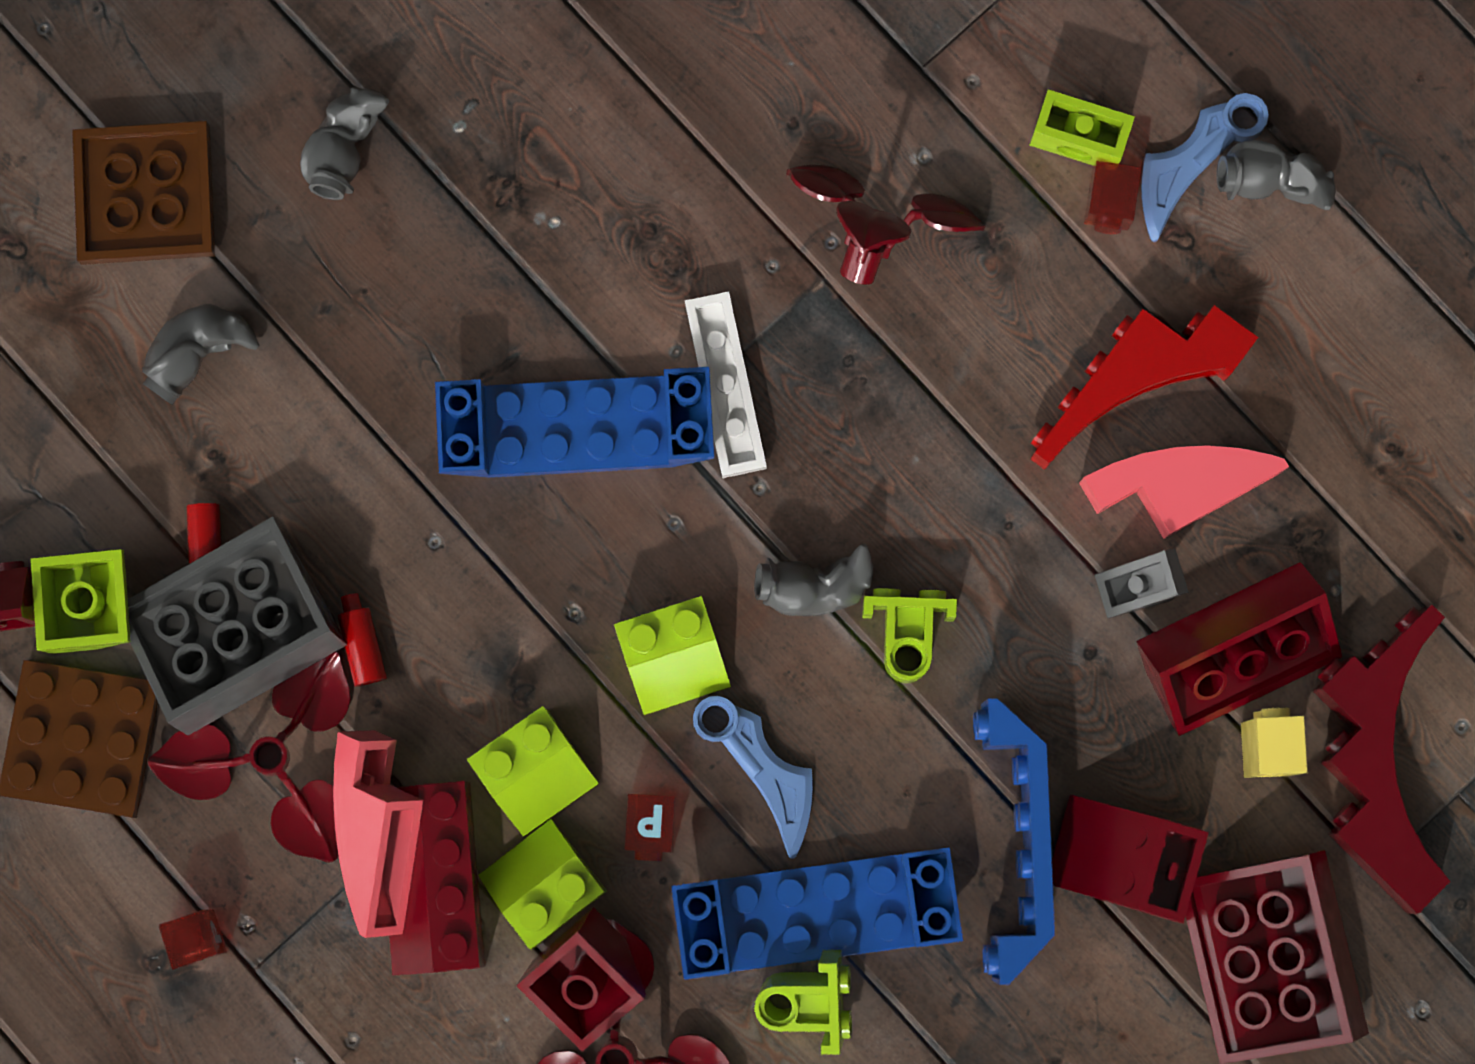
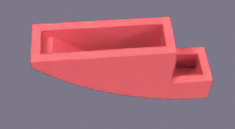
(1181, 482)
(374, 832)

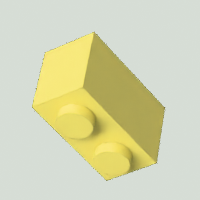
(1273, 744)

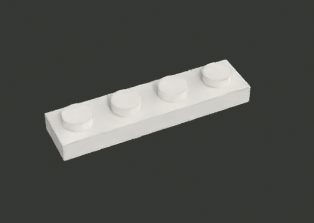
(733, 410)

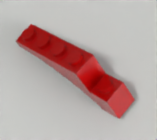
(1143, 361)

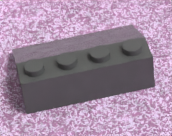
(230, 627)

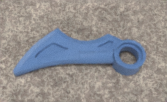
(1172, 172)
(782, 785)

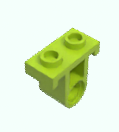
(908, 625)
(814, 1001)

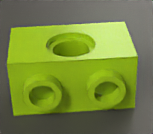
(1081, 129)

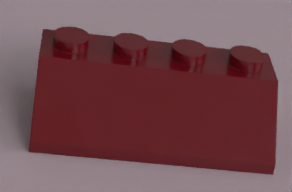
(1240, 648)
(444, 898)

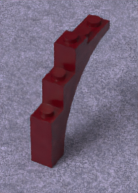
(1363, 761)

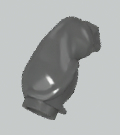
(330, 154)
(1260, 168)
(188, 338)
(806, 591)

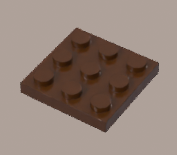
(143, 192)
(79, 739)

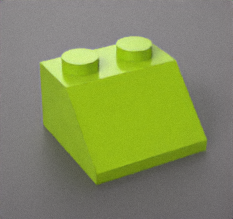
(80, 601)
(672, 655)
(532, 771)
(541, 884)

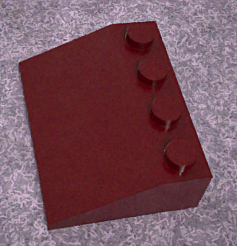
(1274, 959)

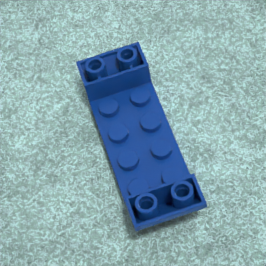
(574, 425)
(1004, 730)
(816, 908)

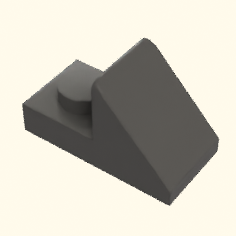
(1141, 583)

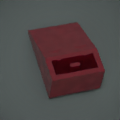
(1127, 858)

